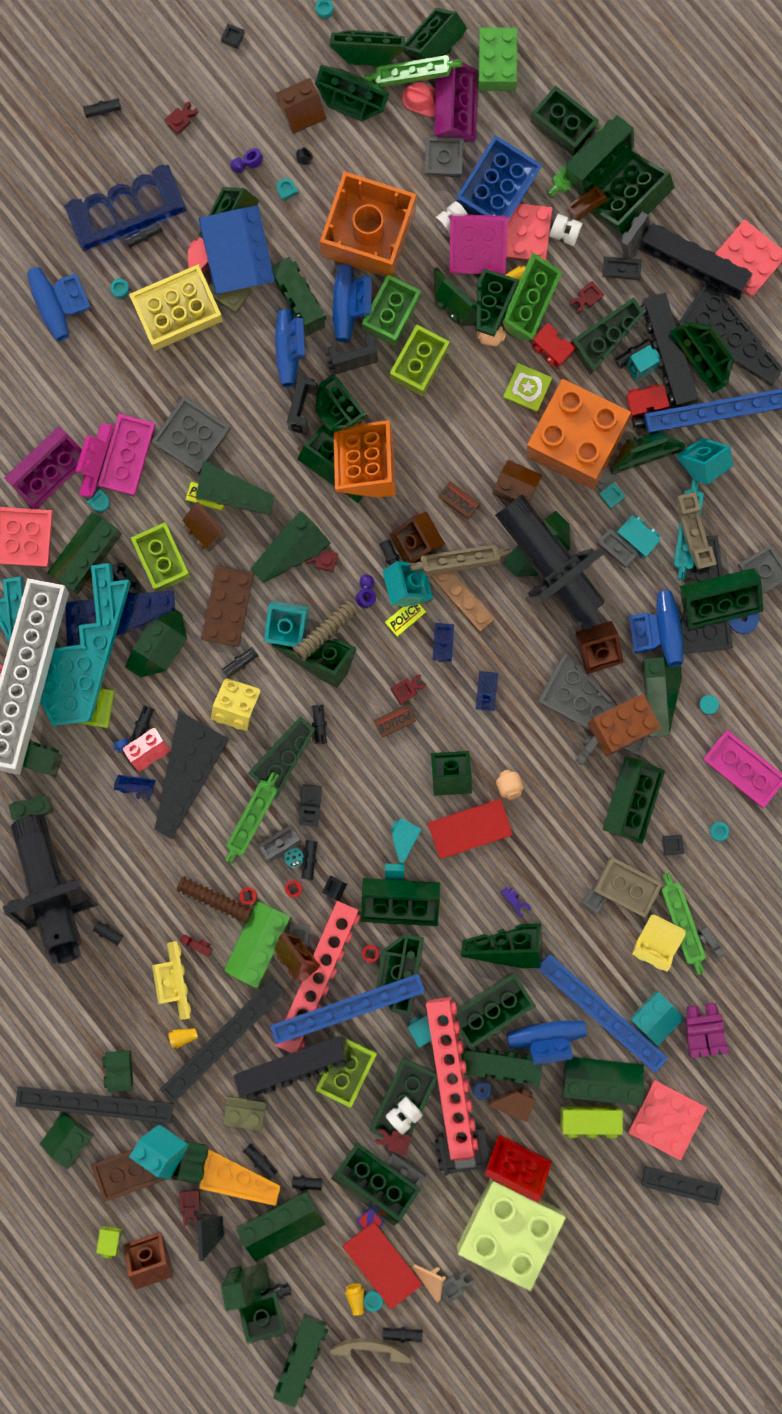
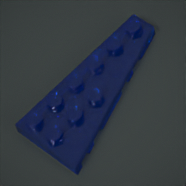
(136, 612)

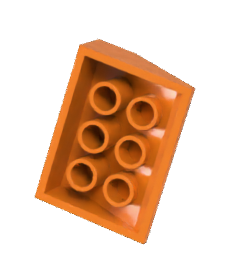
(365, 460)

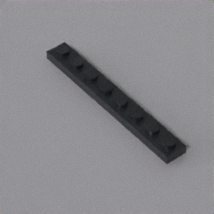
(222, 1041)
(94, 1104)

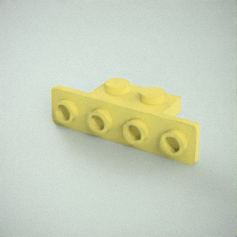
(170, 981)

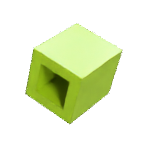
(109, 1241)

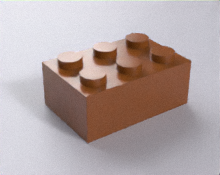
(624, 725)

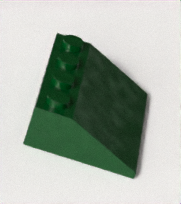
(631, 188)

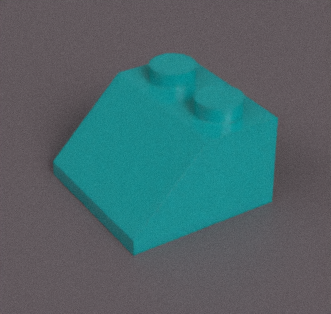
(706, 460)
(406, 586)
(286, 623)
(404, 837)
(656, 1018)
(159, 1152)

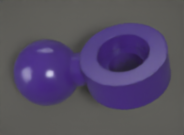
(252, 159)
(366, 583)

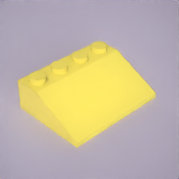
(176, 307)

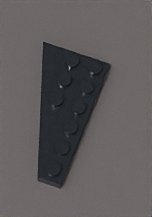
(748, 352)
(712, 636)
(190, 762)

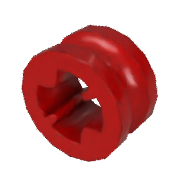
(288, 891)
(254, 895)
(371, 947)

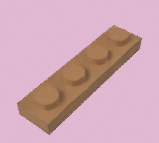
(463, 599)

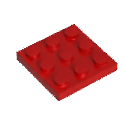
(518, 1168)

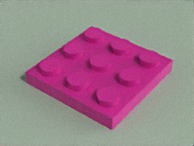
(478, 243)

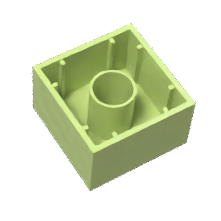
(510, 1234)

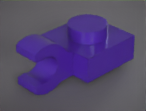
(511, 896)

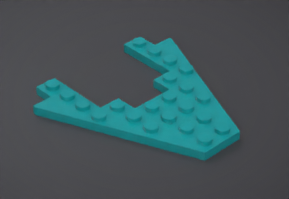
(75, 670)

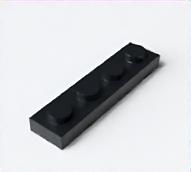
(681, 1185)

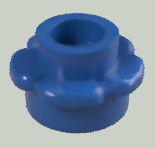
(119, 745)
(482, 1095)

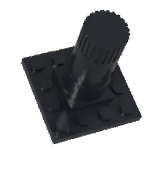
(558, 570)
(50, 899)

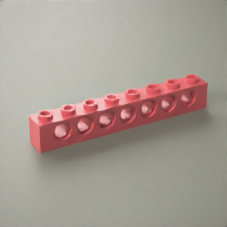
(300, 1002)
(457, 1147)

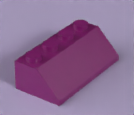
(457, 104)
(45, 468)

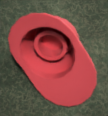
(420, 98)

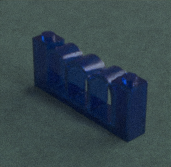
(79, 211)

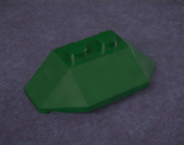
(367, 46)
(350, 93)
(453, 300)
(706, 353)
(337, 406)
(645, 450)
(519, 564)
(158, 645)
(399, 962)

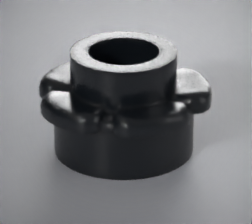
(304, 156)

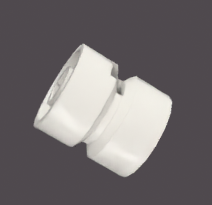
(443, 220)
(559, 228)
(409, 1110)

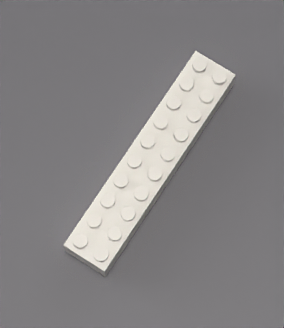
(27, 667)

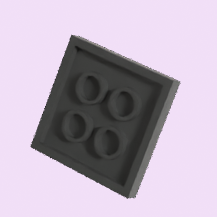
(191, 434)

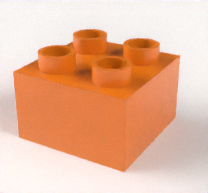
(368, 225)
(578, 434)

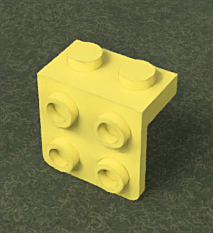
(235, 704)
(658, 942)

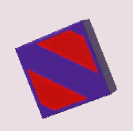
(368, 1217)

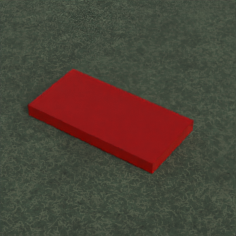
(470, 828)
(382, 1265)

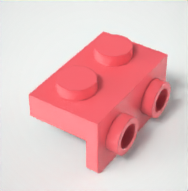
(146, 750)

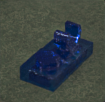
(443, 642)
(486, 691)
(135, 784)

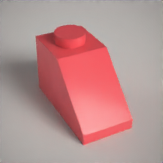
(197, 255)

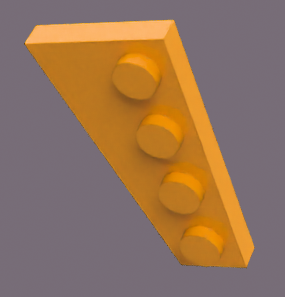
(235, 1180)

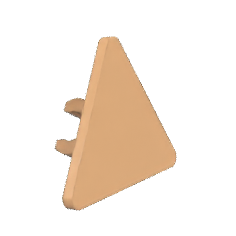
(431, 1281)

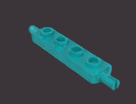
(682, 557)

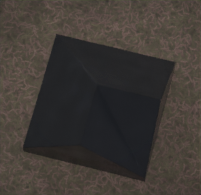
(209, 1233)

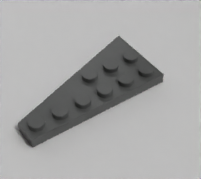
(579, 697)

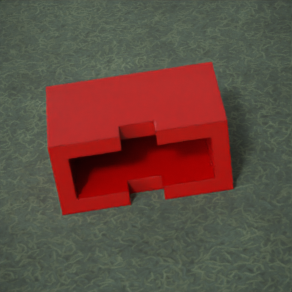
(551, 347)
(646, 400)

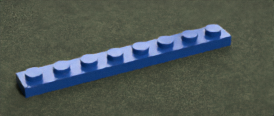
(713, 411)
(347, 1009)
(602, 1013)

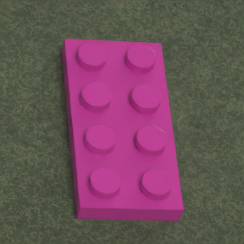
(126, 454)
(744, 769)

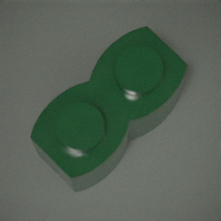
(35, 806)
(119, 1070)
(191, 1163)

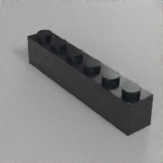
(696, 261)
(672, 358)
(293, 1067)

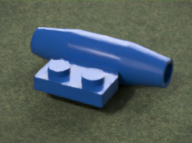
(57, 300)
(350, 301)
(288, 346)
(661, 629)
(548, 1040)

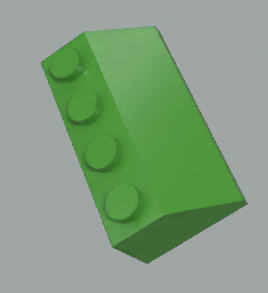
(531, 298)
(257, 944)

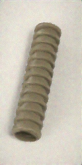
(325, 630)

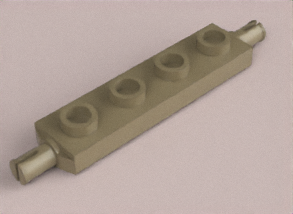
(460, 559)

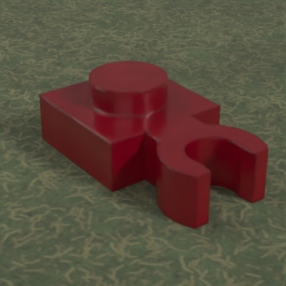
(179, 120)
(588, 296)
(325, 560)
(405, 690)
(201, 946)
(397, 1142)
(189, 1203)

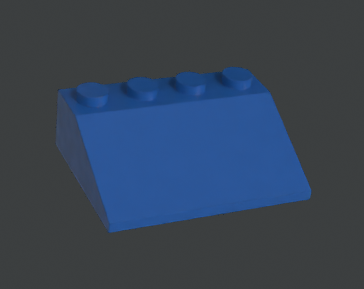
(498, 180)
(236, 249)

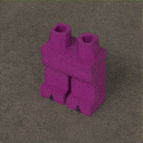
(704, 1025)

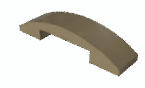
(694, 532)
(396, 1353)

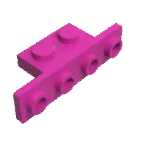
(92, 458)

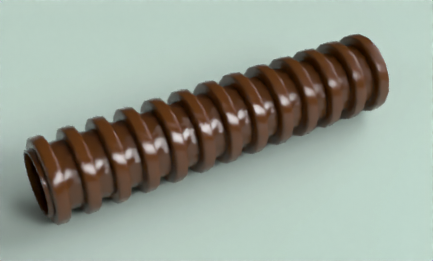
(214, 899)

